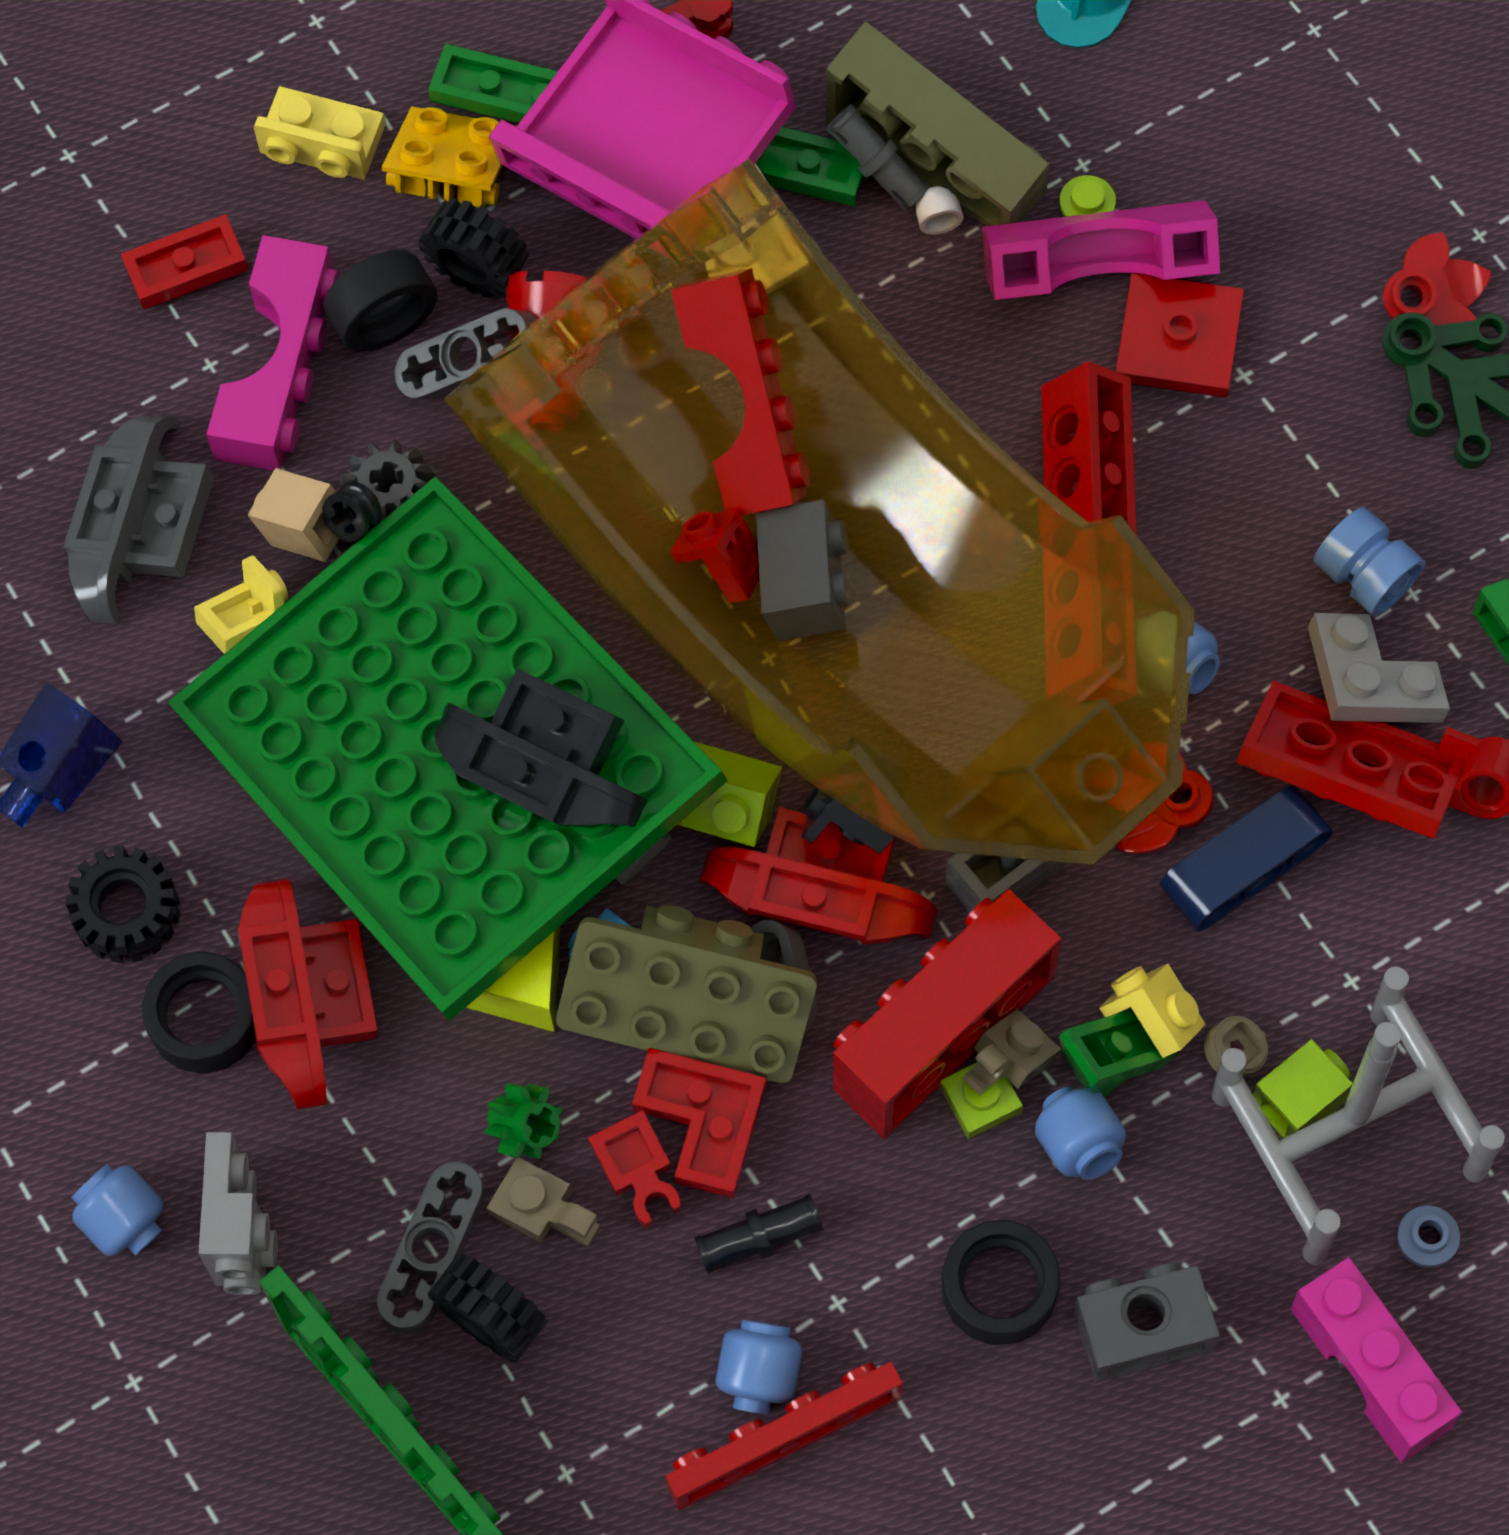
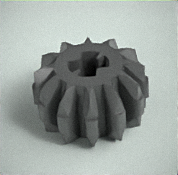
(391, 469)

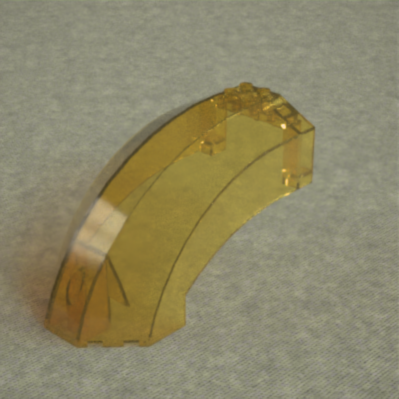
(999, 655)

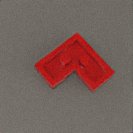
(716, 1105)

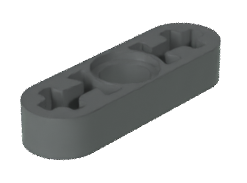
(445, 351)
(432, 1200)

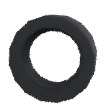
(380, 300)
(174, 977)
(997, 1235)

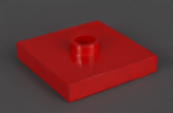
(1179, 334)

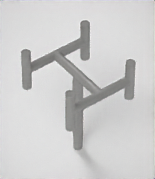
(1364, 1104)

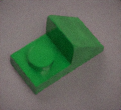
(1110, 1051)

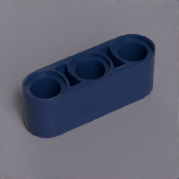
(1246, 858)

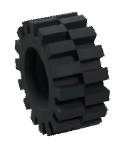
(473, 248)
(108, 874)
(487, 1307)

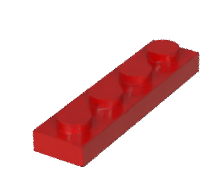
(760, 1445)

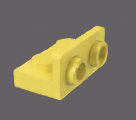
(320, 133)

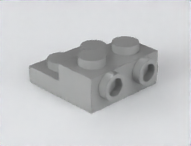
(233, 1230)

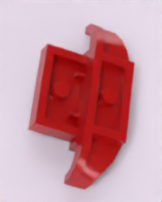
(819, 884)
(303, 988)

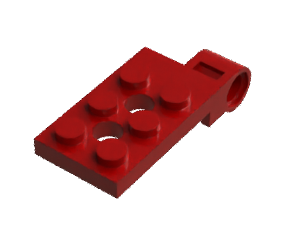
(1409, 775)

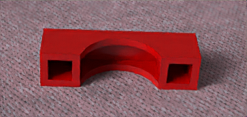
(727, 321)

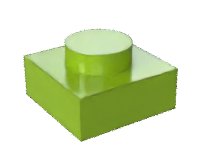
(980, 1112)

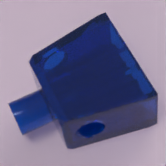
(53, 755)

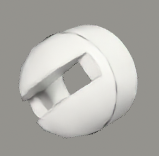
(938, 211)

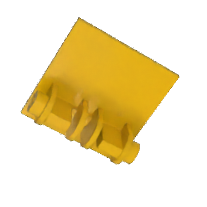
(448, 150)

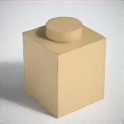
(292, 515)

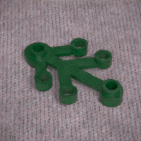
(1466, 378)

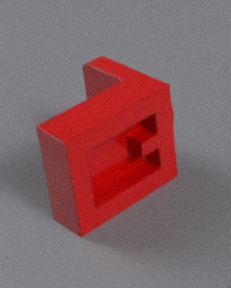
(726, 549)

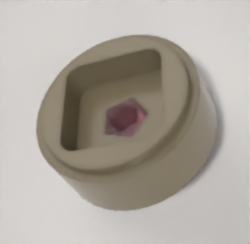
(1240, 1034)

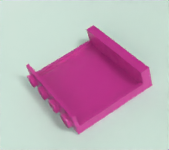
(645, 116)

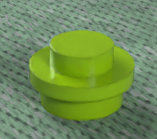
(1086, 196)

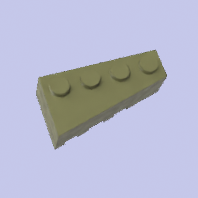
(936, 129)

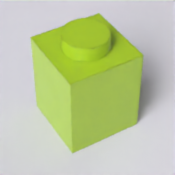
(1303, 1089)

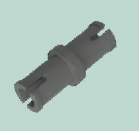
(877, 157)

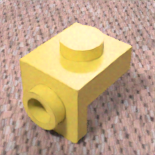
(242, 608)
(1160, 1005)

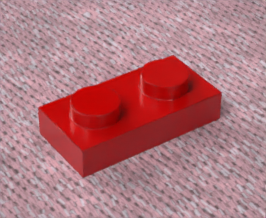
(184, 262)

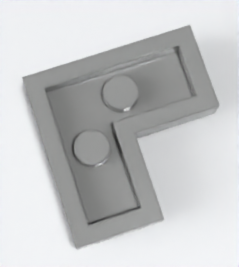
(1364, 686)

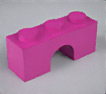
(1398, 1386)

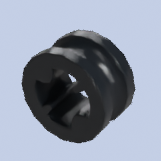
(363, 503)

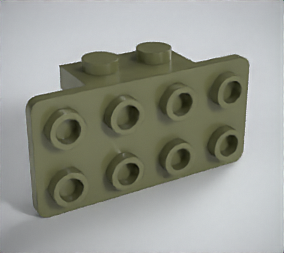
(687, 992)

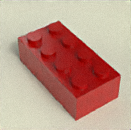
(938, 1016)

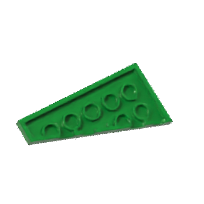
(379, 1408)

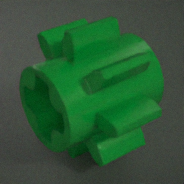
(523, 1120)

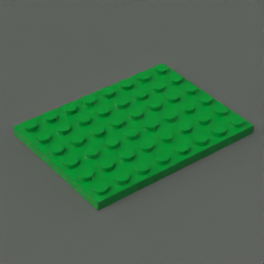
(334, 739)

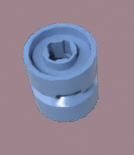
(1364, 557)

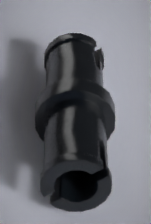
(759, 1233)

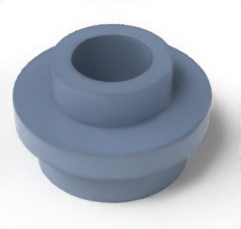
(1426, 1254)

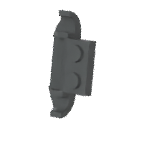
(133, 515)

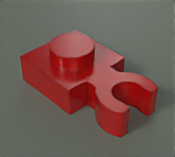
(634, 1159)

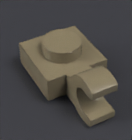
(1011, 1050)
(537, 1201)

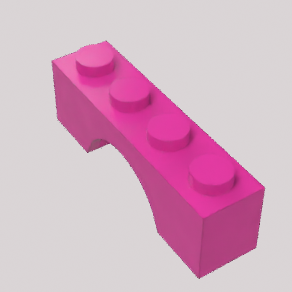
(1152, 240)
(256, 415)

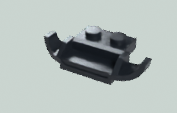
(541, 754)

